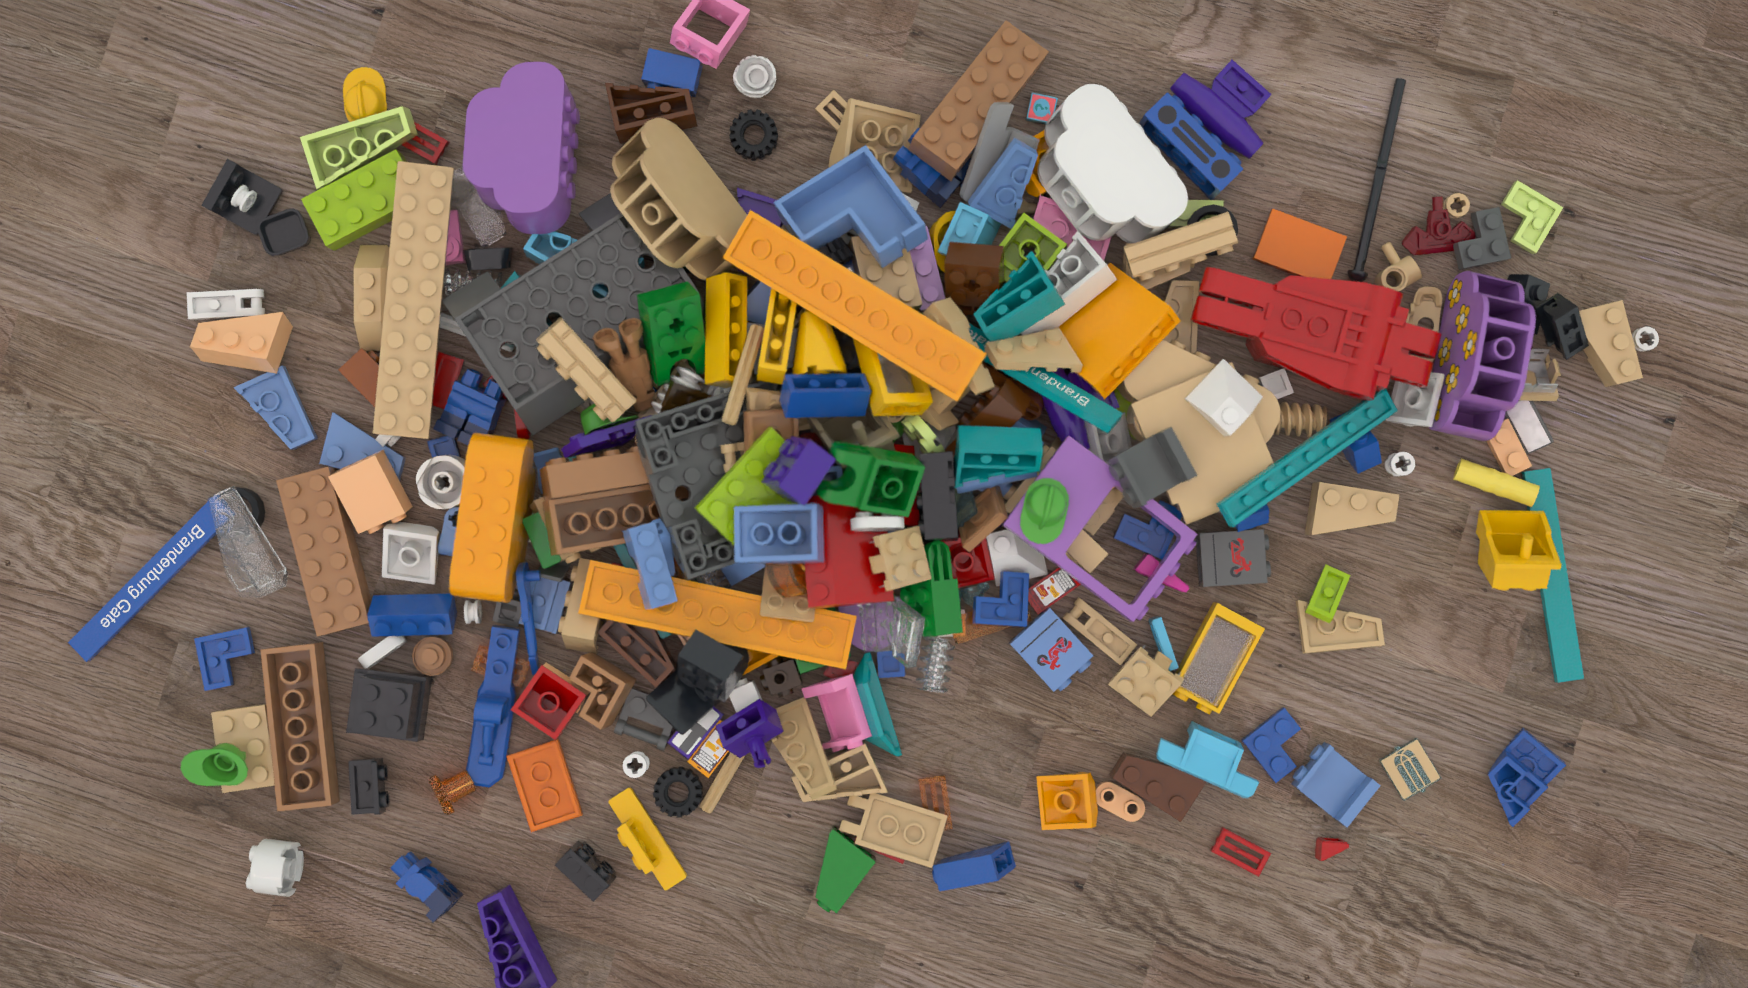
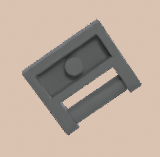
(639, 708)

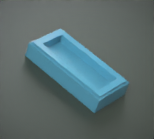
(1162, 640)

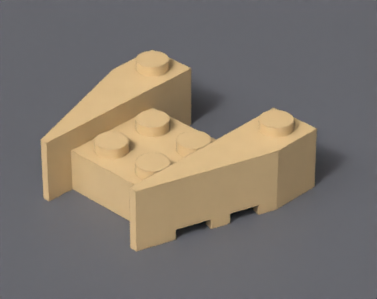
(950, 317)

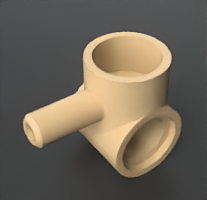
(1404, 270)

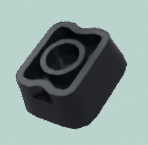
(283, 232)
(488, 258)

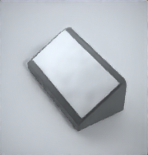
(1529, 426)

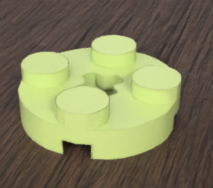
(917, 429)

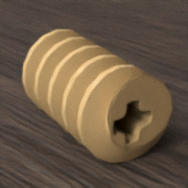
(1300, 419)

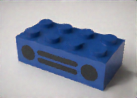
(1190, 145)

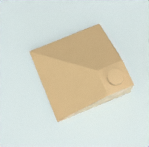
(881, 130)

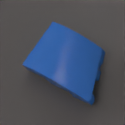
(1523, 774)

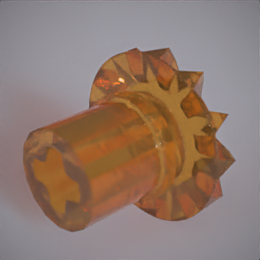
(451, 789)

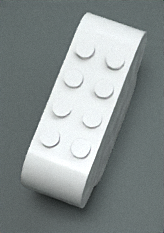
(1108, 170)

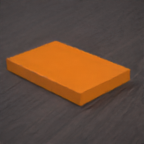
(1299, 246)
(544, 785)

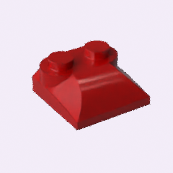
(970, 566)

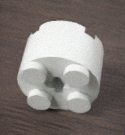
(431, 482)
(275, 867)

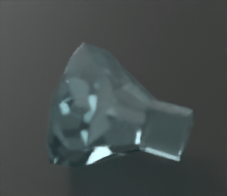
(970, 592)

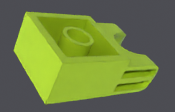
(1027, 234)

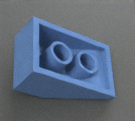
(779, 534)

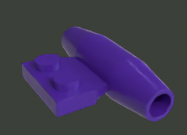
(1225, 105)
(1064, 421)

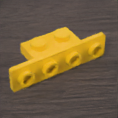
(645, 840)

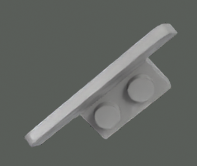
(991, 145)

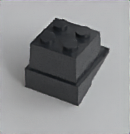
(389, 704)

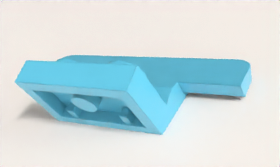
(969, 227)
(1209, 758)

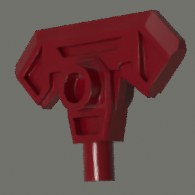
(1438, 234)

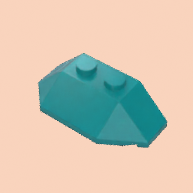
(875, 706)

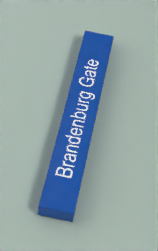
(145, 584)

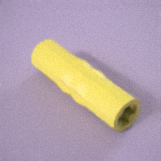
(1496, 482)

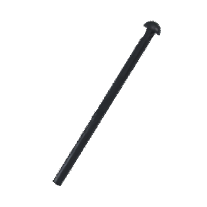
(1358, 273)

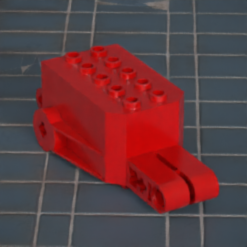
(1323, 329)

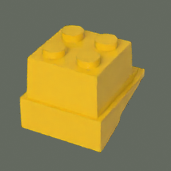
(1516, 549)

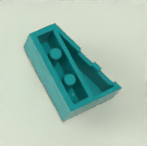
(1020, 302)
(995, 451)

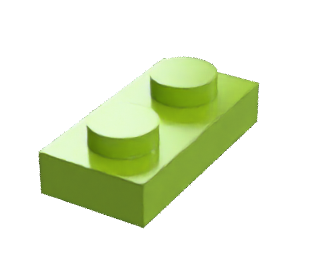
(1327, 593)

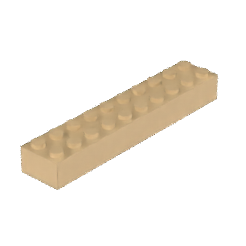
(413, 300)

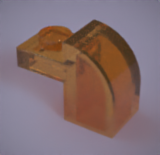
(787, 578)

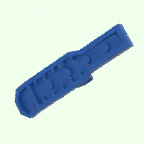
(493, 709)

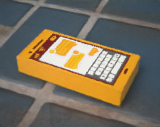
(709, 753)

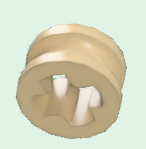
(1459, 198)

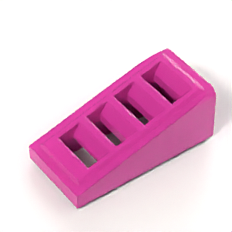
(1148, 564)

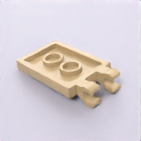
(897, 828)

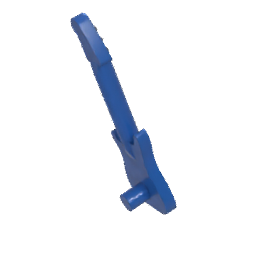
(523, 579)

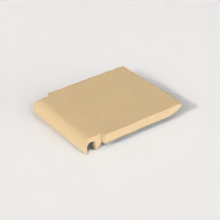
(1218, 460)

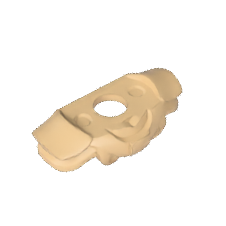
(1426, 304)

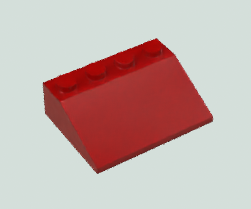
(846, 572)

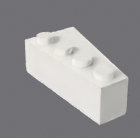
(1078, 278)

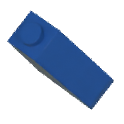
(974, 867)

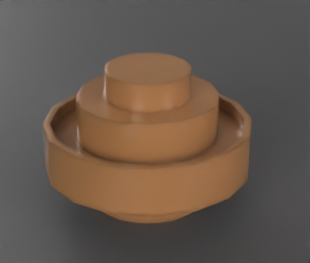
(432, 655)

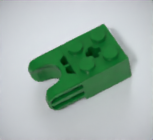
(672, 329)
(873, 479)
(937, 597)

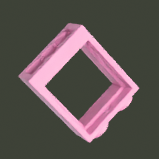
(708, 53)

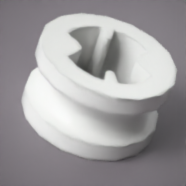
(243, 198)
(1653, 335)
(472, 611)

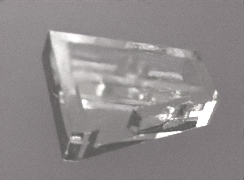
(905, 633)

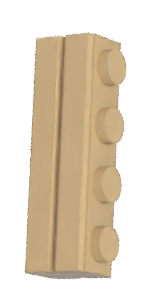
(1181, 245)
(586, 370)

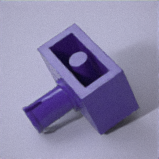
(750, 730)

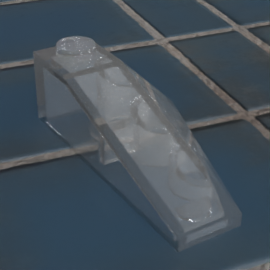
(245, 551)

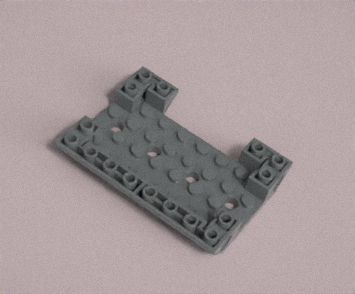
(565, 288)
(685, 451)

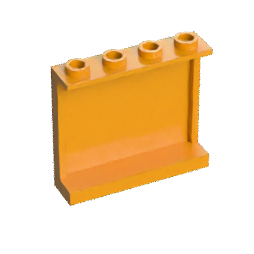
(1117, 331)

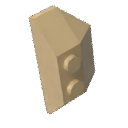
(369, 294)

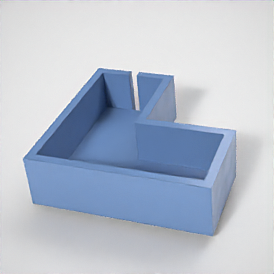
(856, 197)

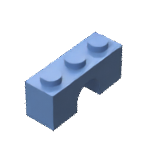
(655, 579)

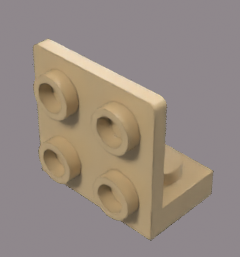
(788, 608)

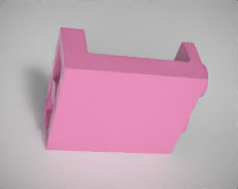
(841, 712)

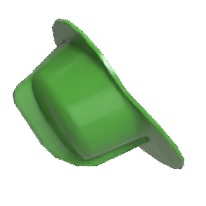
(592, 422)
(1044, 510)
(215, 766)

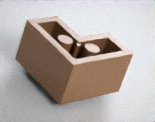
(607, 686)

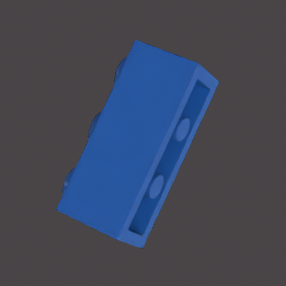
(824, 395)
(412, 615)

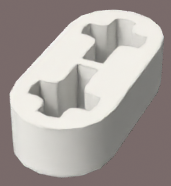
(381, 651)

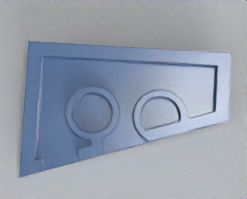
(1005, 183)
(280, 406)
(349, 444)

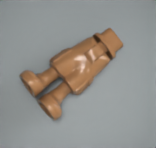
(634, 367)

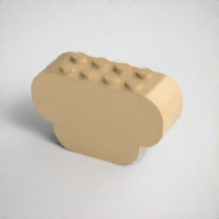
(675, 199)
(1171, 365)

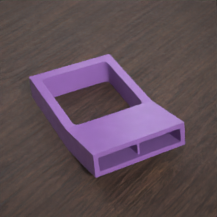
(1088, 484)

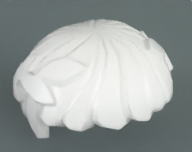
(755, 76)

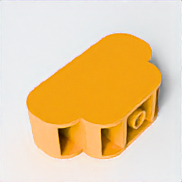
(490, 517)

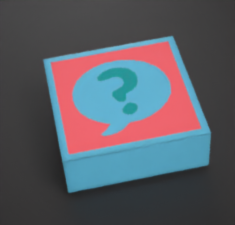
(1041, 108)

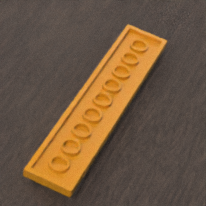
(854, 306)
(719, 613)

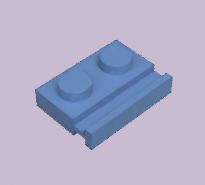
(548, 603)

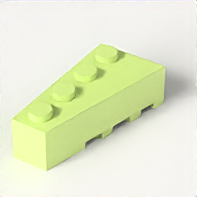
(355, 144)

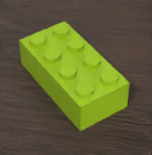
(355, 202)

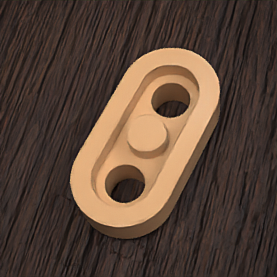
(1119, 801)

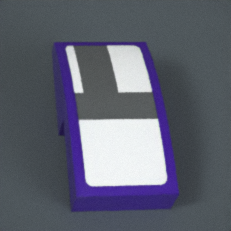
(690, 741)

